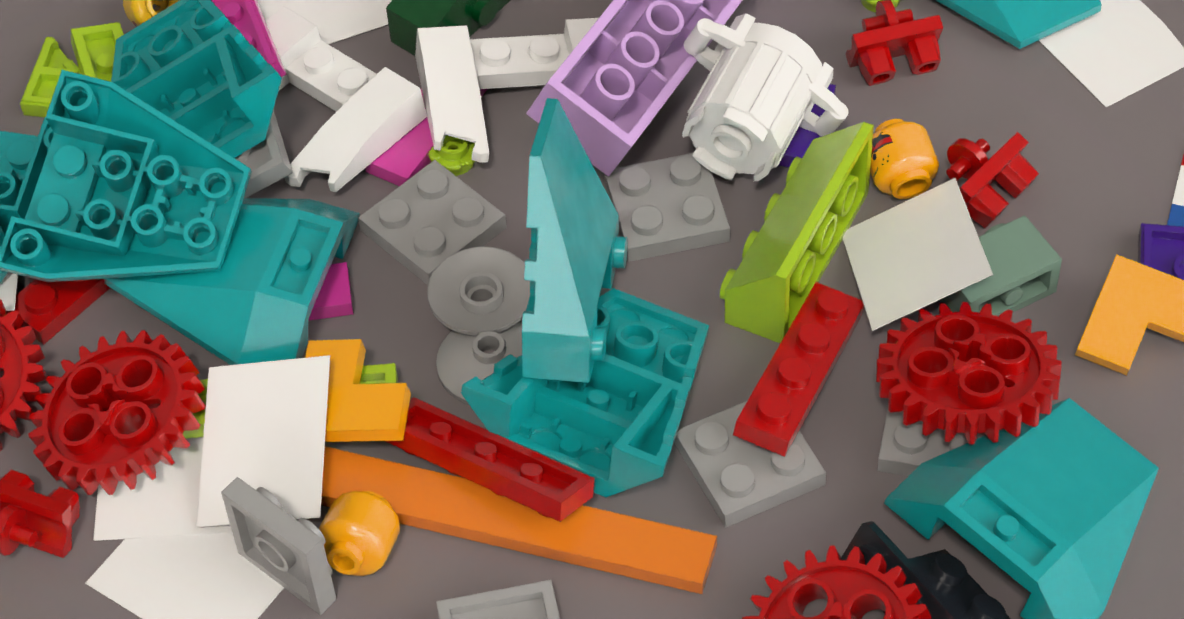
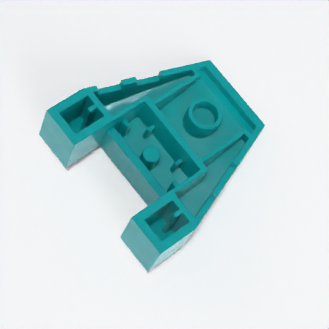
(569, 254)

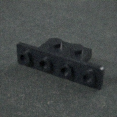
(938, 575)

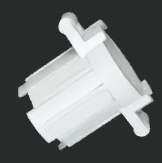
(755, 96)

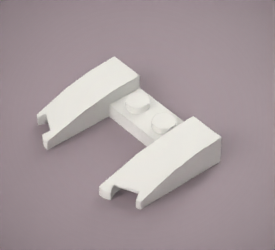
(457, 67)
(369, 106)

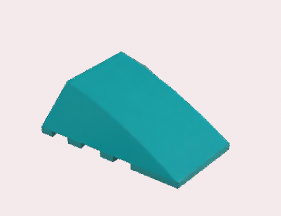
(200, 74)
(620, 420)

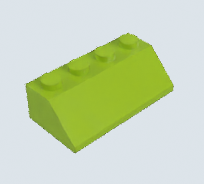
(799, 233)

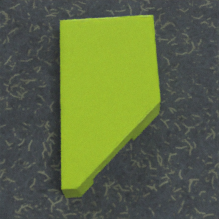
(45, 78)

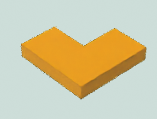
(1128, 304)
(359, 409)

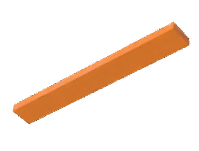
(472, 512)

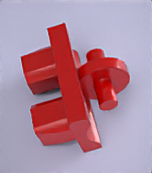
(894, 35)
(1005, 167)
(36, 518)

